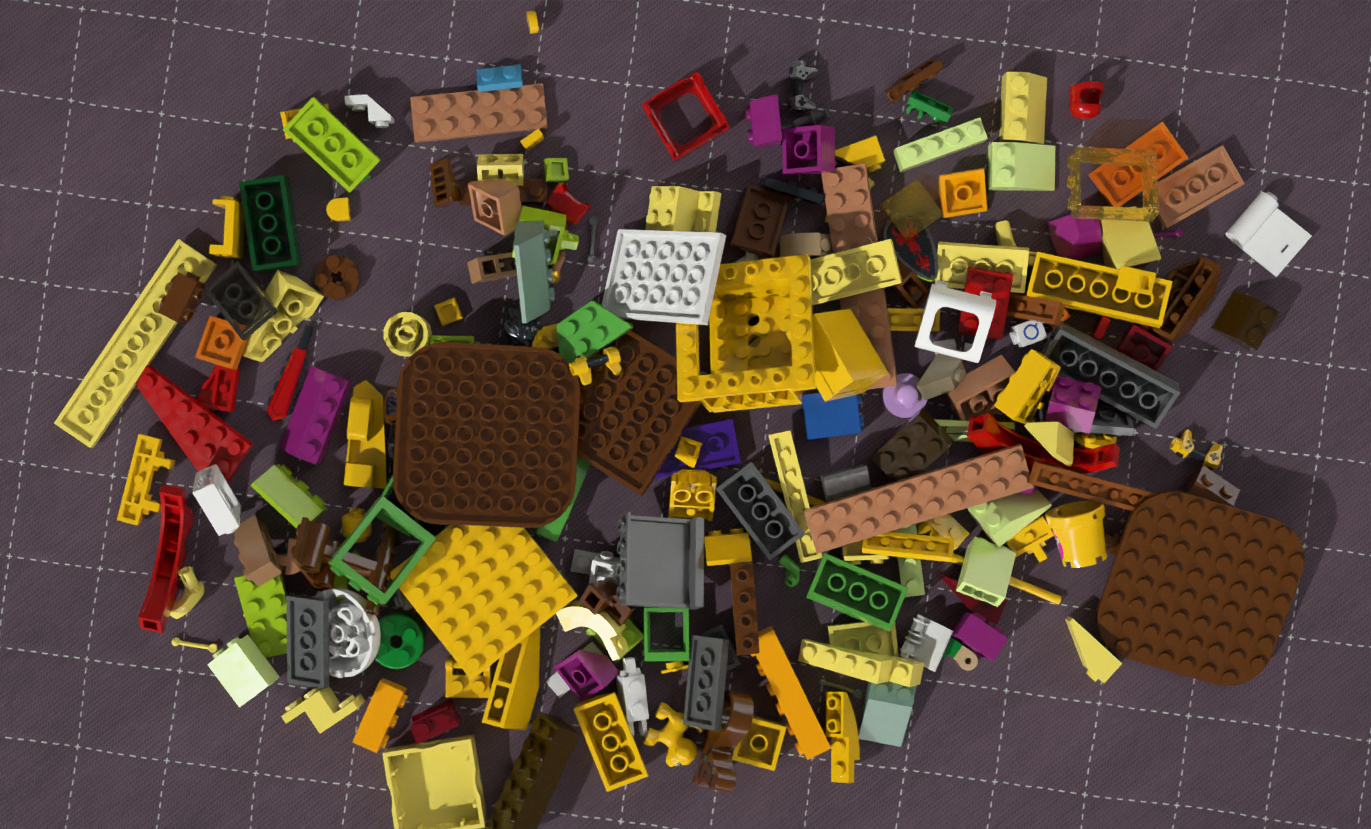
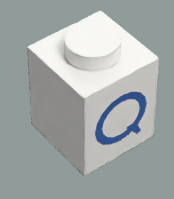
(1027, 333)

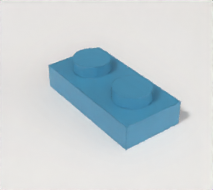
(499, 78)

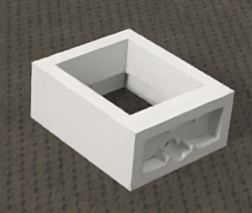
(217, 500)

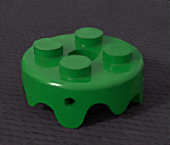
(413, 639)

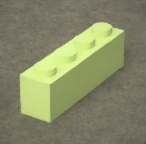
(940, 145)

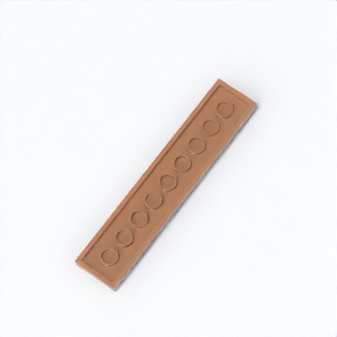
(851, 227)
(918, 498)

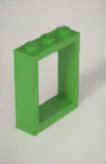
(403, 521)

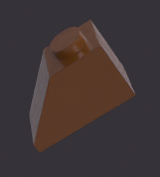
(911, 288)

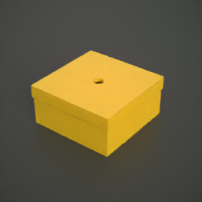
(843, 356)

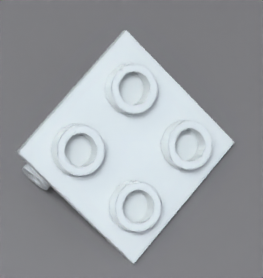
(926, 642)

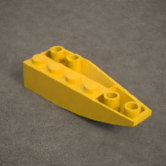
(515, 685)

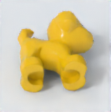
(680, 749)

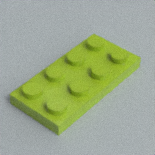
(331, 144)
(265, 613)

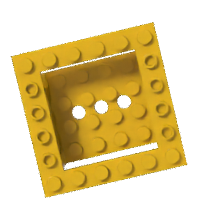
(782, 298)

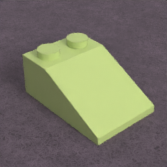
(1021, 166)
(1009, 514)

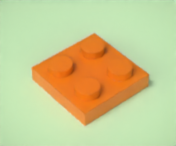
(221, 344)

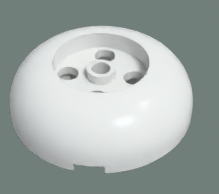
(352, 625)

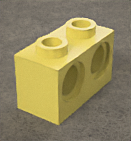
(501, 166)

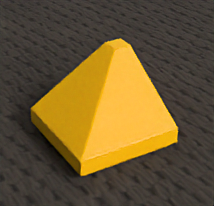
(688, 451)

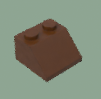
(1211, 486)

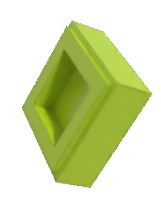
(556, 169)

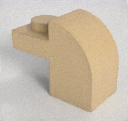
(805, 243)

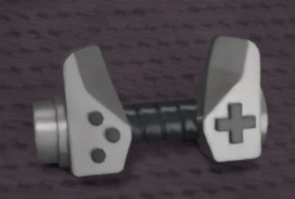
(800, 72)

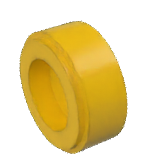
(532, 22)

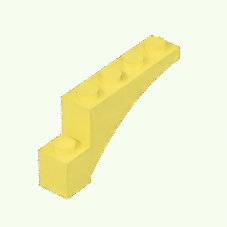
(862, 665)

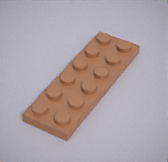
(478, 113)

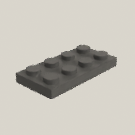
(1106, 419)
(308, 641)
(706, 682)

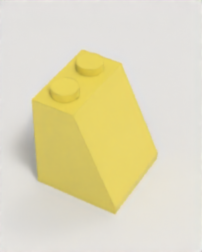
(1127, 243)

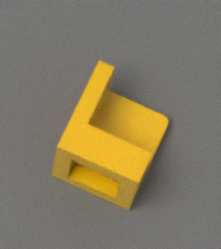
(1135, 280)

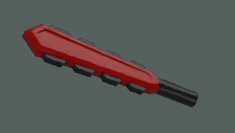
(286, 388)

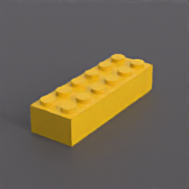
(1094, 290)

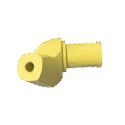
(1005, 238)
(191, 595)

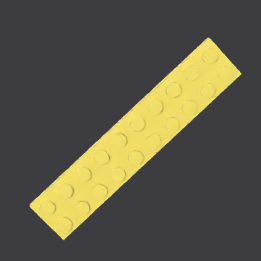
(129, 350)

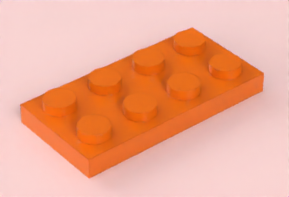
(1123, 182)

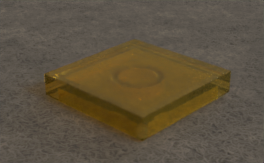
(911, 209)

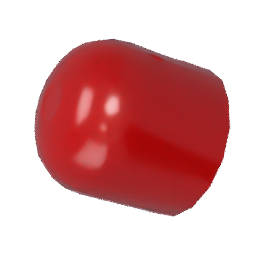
(1085, 100)

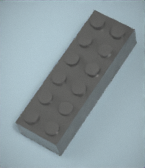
(1122, 379)

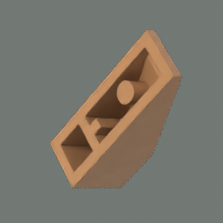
(492, 268)

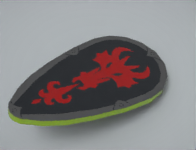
(916, 252)

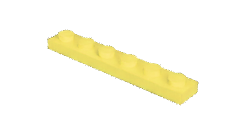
(793, 489)

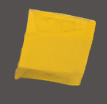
(692, 494)

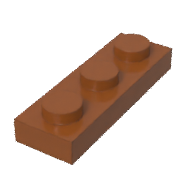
(1035, 309)

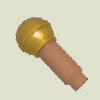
(557, 267)

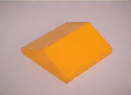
(962, 193)

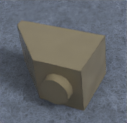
(941, 376)

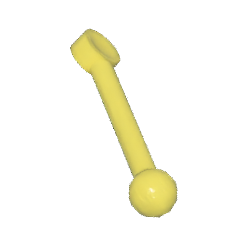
(212, 647)

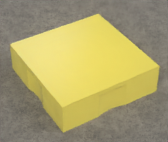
(436, 784)

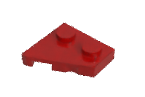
(220, 389)

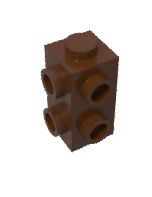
(182, 297)

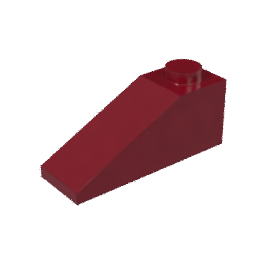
(988, 611)

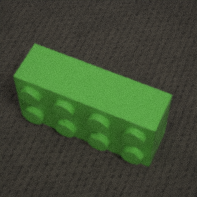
(857, 592)

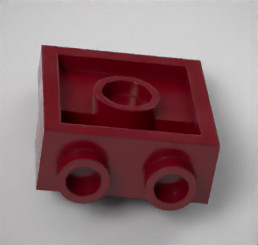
(1144, 345)

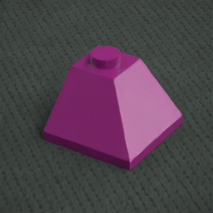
(1075, 237)
(586, 672)

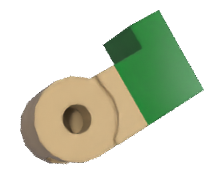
(964, 657)

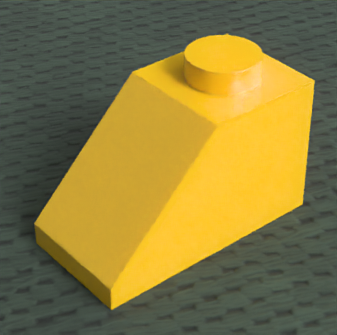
(865, 151)

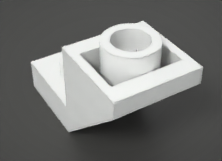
(376, 114)

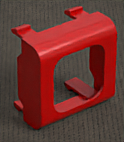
(694, 85)

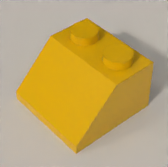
(727, 547)

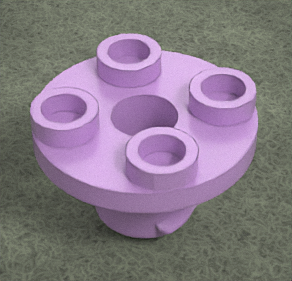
(904, 398)

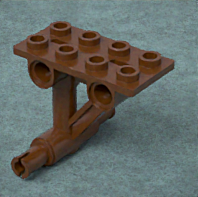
(315, 550)

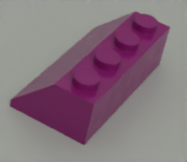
(316, 415)

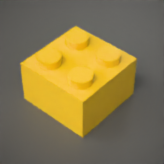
(761, 744)

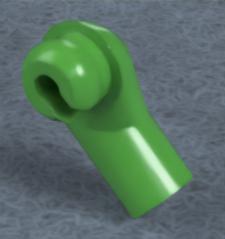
(792, 570)

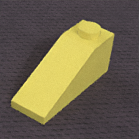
(1093, 655)

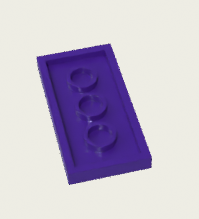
(717, 448)

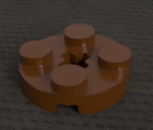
(350, 276)

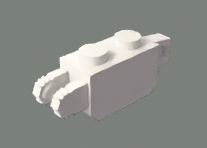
(633, 695)

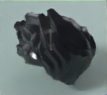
(517, 332)

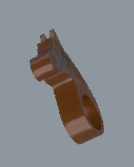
(717, 746)

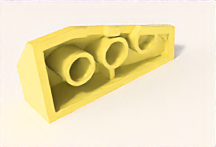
(294, 303)

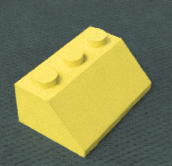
(1023, 108)

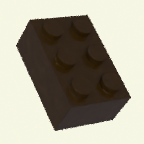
(912, 447)

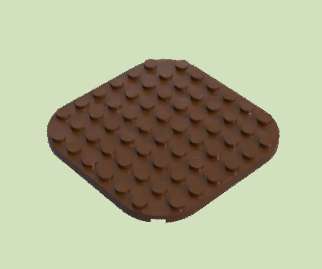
(486, 435)
(1200, 588)

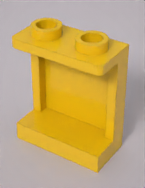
(233, 229)

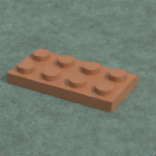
(1196, 186)

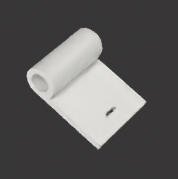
(1266, 231)

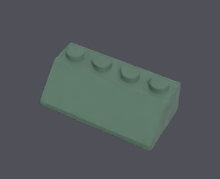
(532, 269)

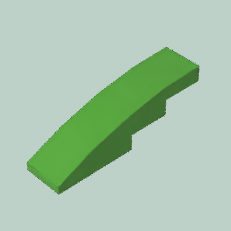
(553, 530)

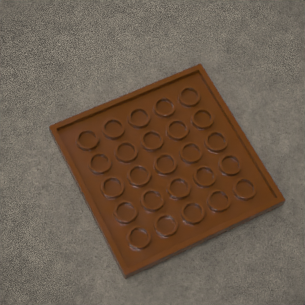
(633, 416)

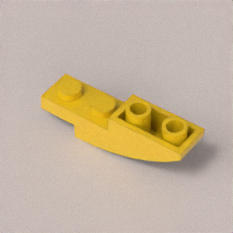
(844, 736)

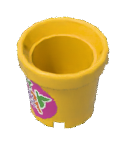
(1079, 532)

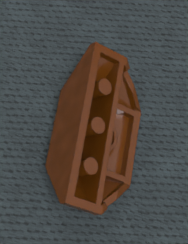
(1189, 295)

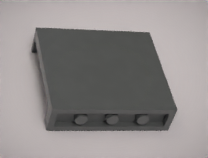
(661, 562)

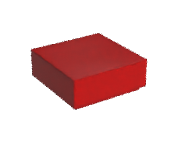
(1100, 328)

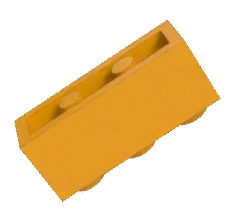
(380, 715)

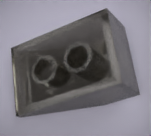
(241, 299)

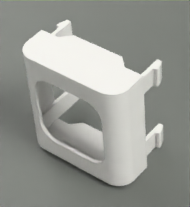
(942, 296)

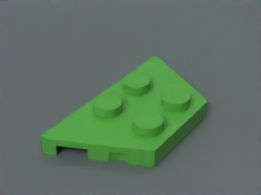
(589, 331)

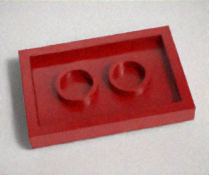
(997, 284)

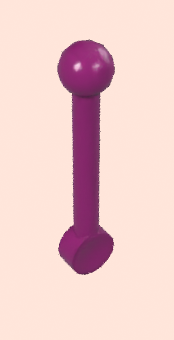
(1177, 233)

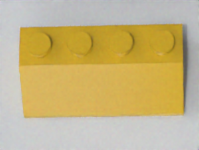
(610, 741)

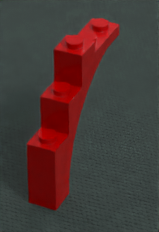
(993, 436)
(170, 557)

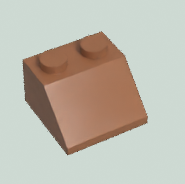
(495, 204)

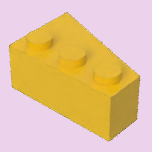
(1028, 387)

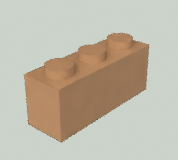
(256, 551)

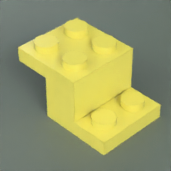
(682, 209)
(322, 707)

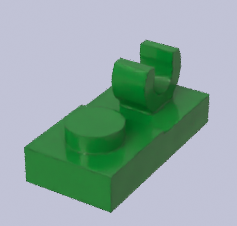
(937, 110)

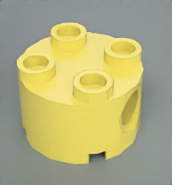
(406, 333)

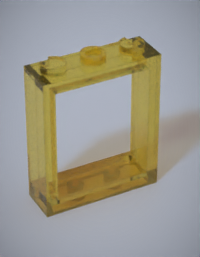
(1144, 158)

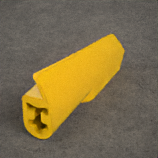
(366, 439)

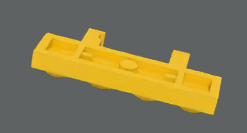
(136, 496)

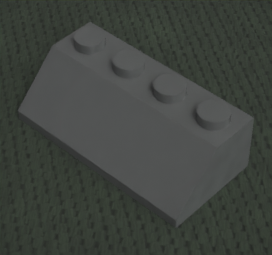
(760, 510)

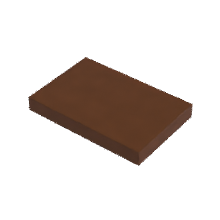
(760, 221)

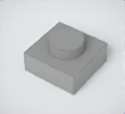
(582, 561)

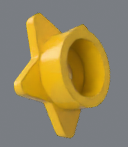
(674, 666)

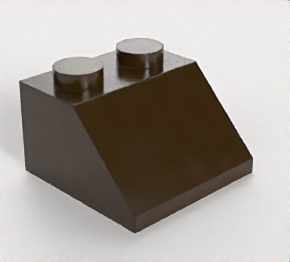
(1245, 320)

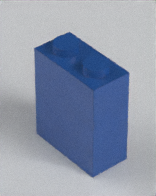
(831, 417)

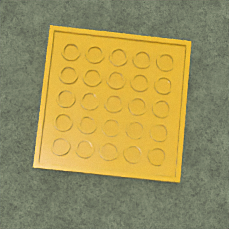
(484, 591)

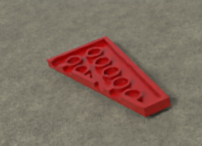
(194, 427)

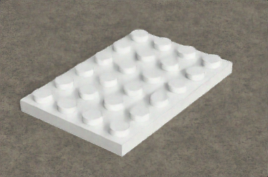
(663, 275)

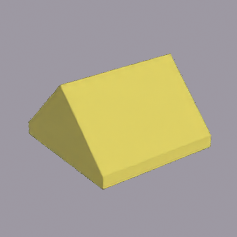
(1055, 439)

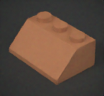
(980, 389)

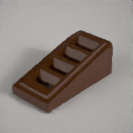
(439, 191)

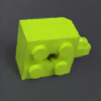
(554, 222)

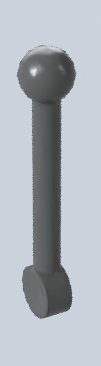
(593, 221)
(857, 692)

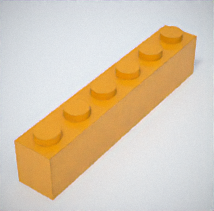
(790, 696)

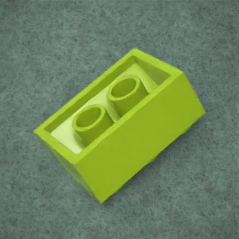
(289, 495)

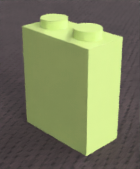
(986, 571)
(242, 669)

